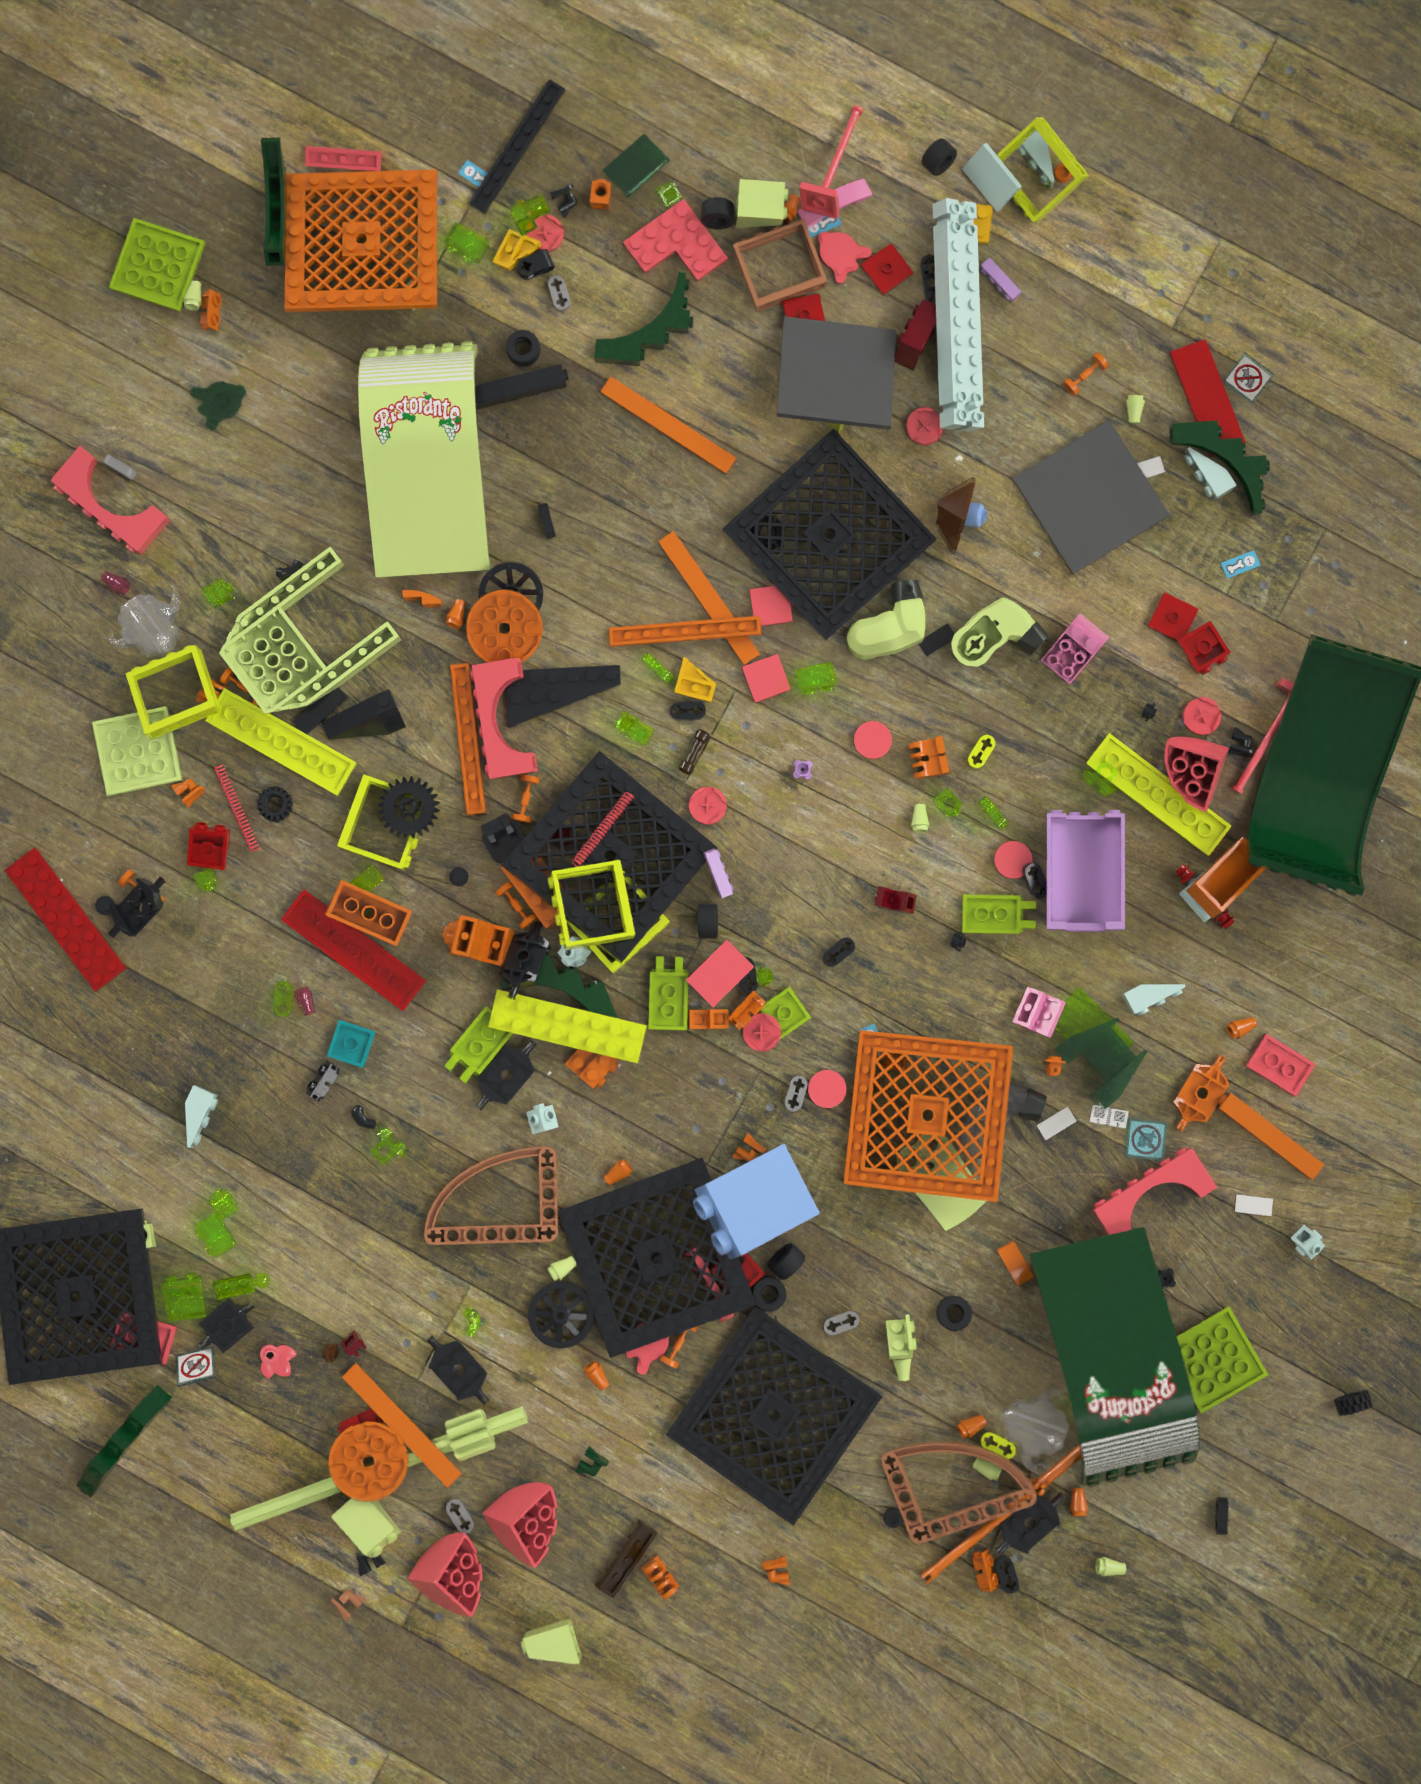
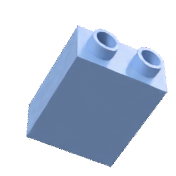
(755, 1203)

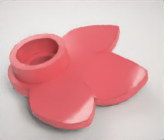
(278, 1362)

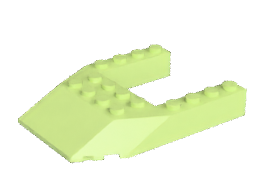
(275, 657)

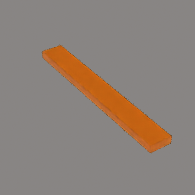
(668, 425)
(705, 592)
(685, 631)
(468, 739)
(402, 1425)

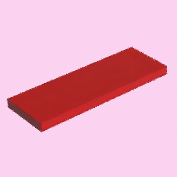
(1205, 388)

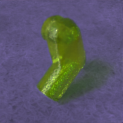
(474, 1321)

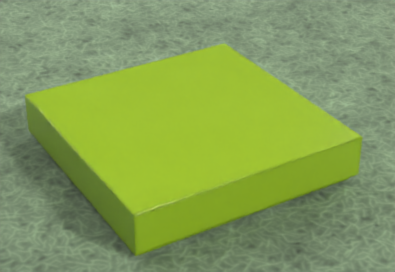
(787, 1011)

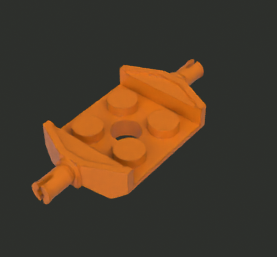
(1187, 1101)

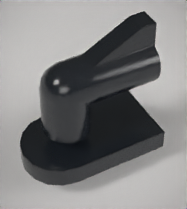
(566, 206)
(1244, 751)
(364, 1566)

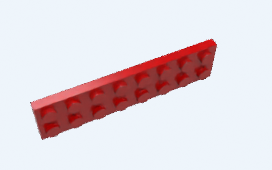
(65, 919)
(354, 951)

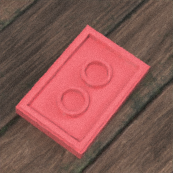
(719, 973)
(1280, 1065)
(166, 1336)

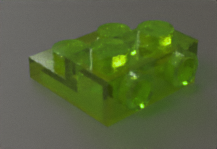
(184, 1297)

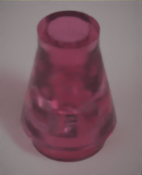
(117, 583)
(305, 1000)

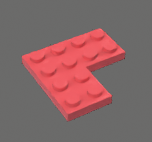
(677, 232)

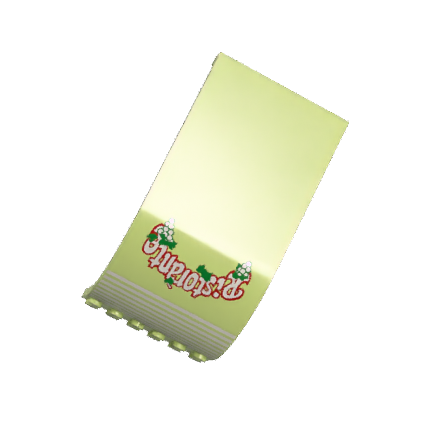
(422, 459)

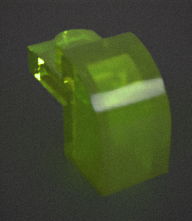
(526, 212)
(633, 728)

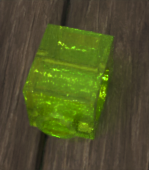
(218, 592)
(947, 794)
(223, 1204)

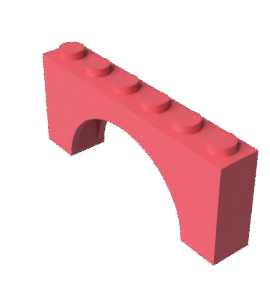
(135, 530)
(490, 682)
(1182, 1169)

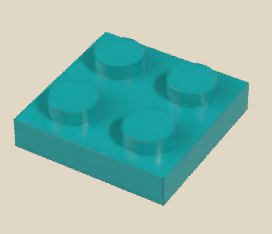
(351, 1043)

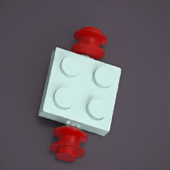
(1186, 875)

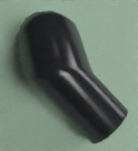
(284, 573)
(360, 1119)

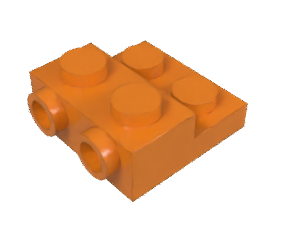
(592, 1066)

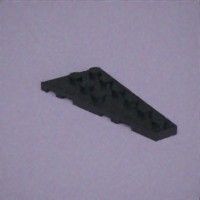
(554, 688)

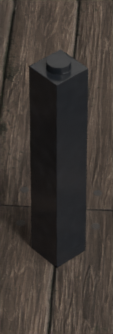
(520, 386)

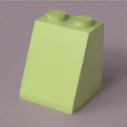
(760, 203)
(367, 1526)
(553, 1643)

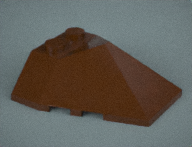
(953, 512)

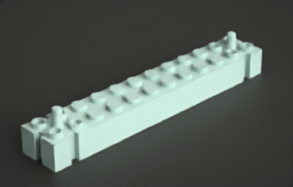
(958, 315)

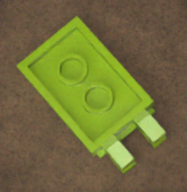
(996, 914)
(668, 996)
(477, 1046)

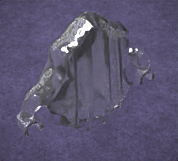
(148, 625)
(1035, 1426)

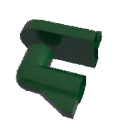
(598, 1459)

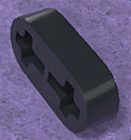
(546, 520)
(689, 715)
(1030, 880)
(842, 955)
(752, 973)
(1221, 1516)
(1002, 1575)

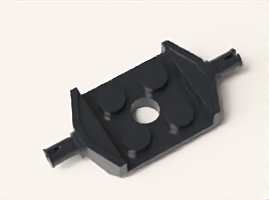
(128, 915)
(524, 973)
(494, 1086)
(463, 1385)
(1025, 1538)

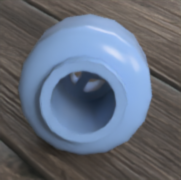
(976, 515)

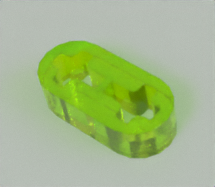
(657, 668)
(993, 813)
(278, 998)

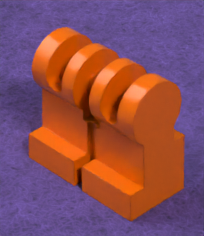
(933, 749)
(655, 1570)

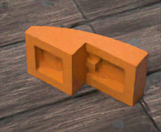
(427, 599)
(708, 1019)
(1015, 1263)

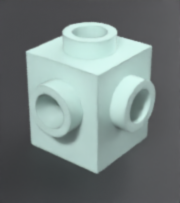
(574, 957)
(542, 1118)
(1307, 1242)

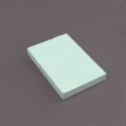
(991, 177)

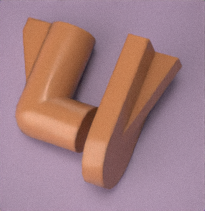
(354, 1599)

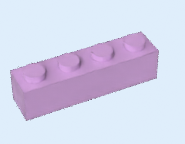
(1000, 279)
(717, 871)

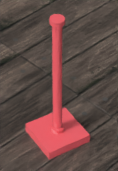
(820, 198)
(1286, 686)

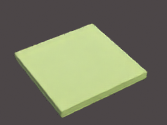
(131, 758)

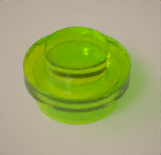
(764, 976)

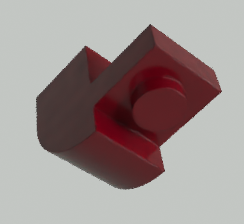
(895, 900)

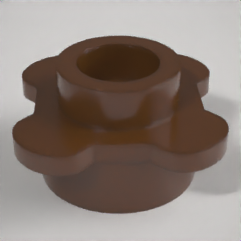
(330, 1352)

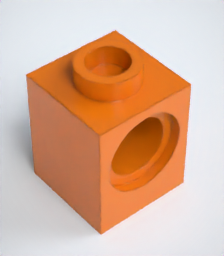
(602, 202)

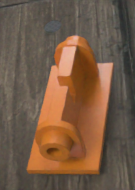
(211, 302)
(751, 1005)
(1053, 1065)
(988, 1579)

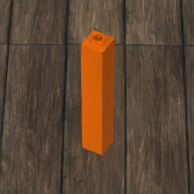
(1269, 1136)

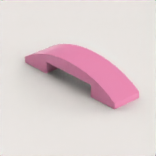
(848, 194)

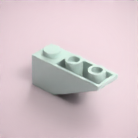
(1037, 153)
(1213, 476)
(1146, 995)
(197, 1109)

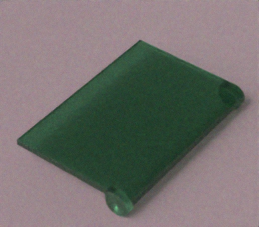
(636, 165)

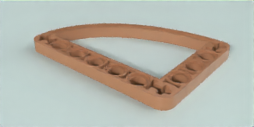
(500, 1229)
(944, 1521)

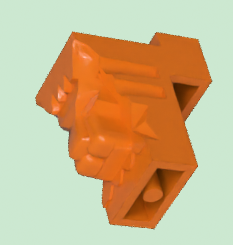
(478, 940)

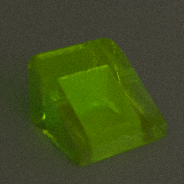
(668, 193)

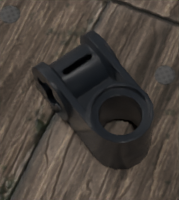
(537, 263)

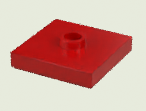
(887, 269)
(804, 307)
(1172, 617)

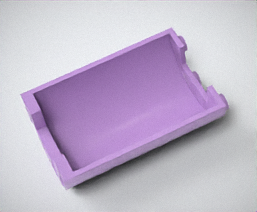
(1085, 871)

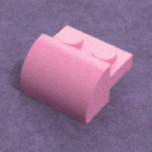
(1038, 1012)

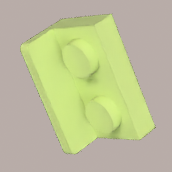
(900, 1338)

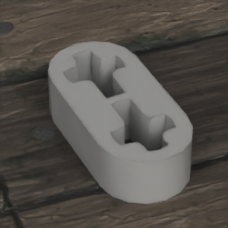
(563, 292)
(119, 467)
(800, 1095)
(839, 1318)
(463, 1513)

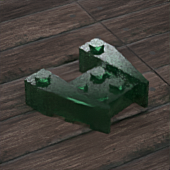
(1106, 1055)

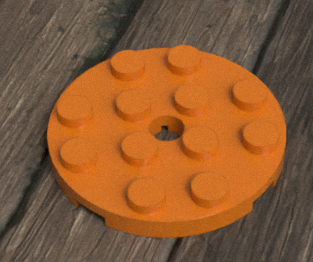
(500, 608)
(371, 1482)

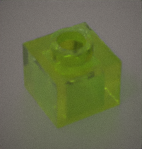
(206, 880)

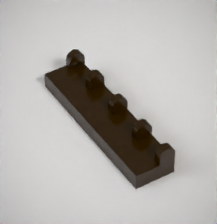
(626, 1559)

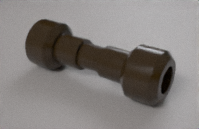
(701, 737)

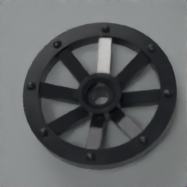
(508, 566)
(539, 1333)

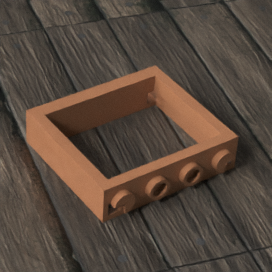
(789, 293)

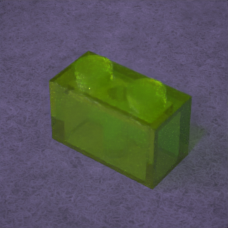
(466, 243)
(816, 678)
(215, 1235)

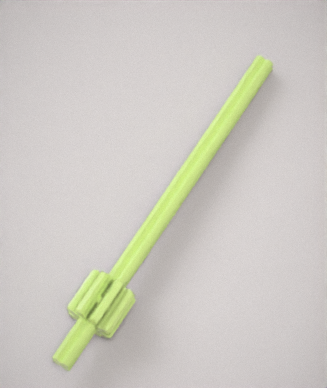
(465, 1435)

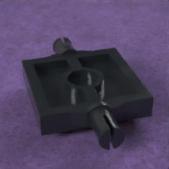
(226, 1325)

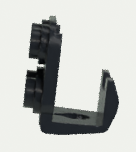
(501, 837)

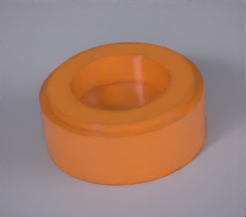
(1062, 174)

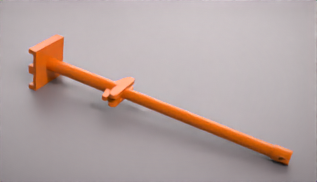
(1038, 1484)

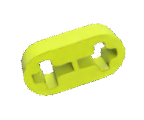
(977, 749)
(1000, 1441)

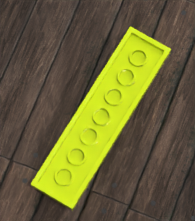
(282, 742)
(1157, 795)
(568, 1026)

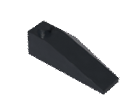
(370, 717)

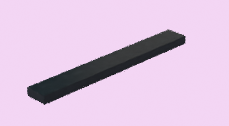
(517, 146)

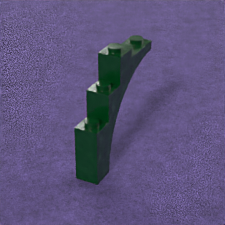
(275, 197)
(628, 348)
(1248, 469)
(593, 998)
(122, 1440)

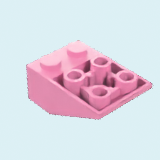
(1075, 648)

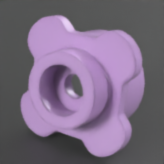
(802, 764)

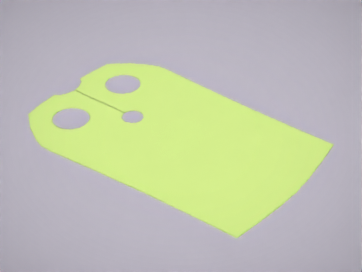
(946, 1209)

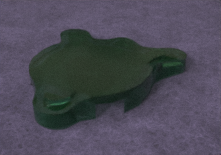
(220, 401)

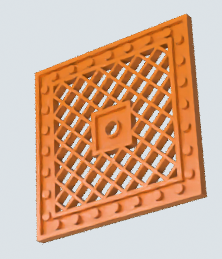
(370, 297)
(996, 1113)

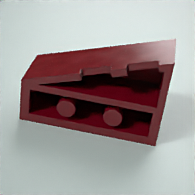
(916, 335)

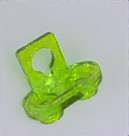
(1094, 777)
(396, 1147)

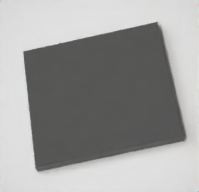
(836, 373)
(1090, 497)

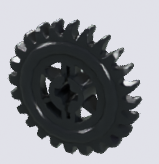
(419, 792)

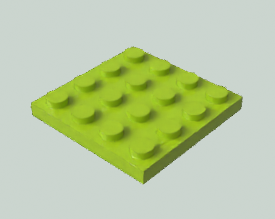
(157, 265)
(1218, 1359)

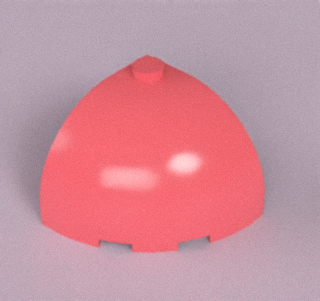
(1194, 768)
(524, 1521)
(450, 1574)

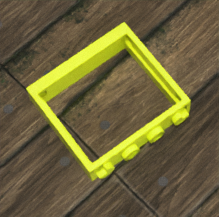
(1020, 198)
(185, 717)
(352, 820)
(616, 868)
(657, 928)

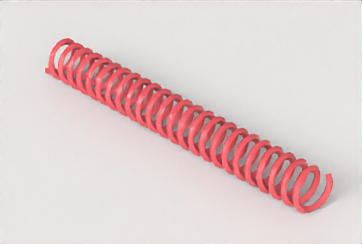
(234, 809)
(601, 833)

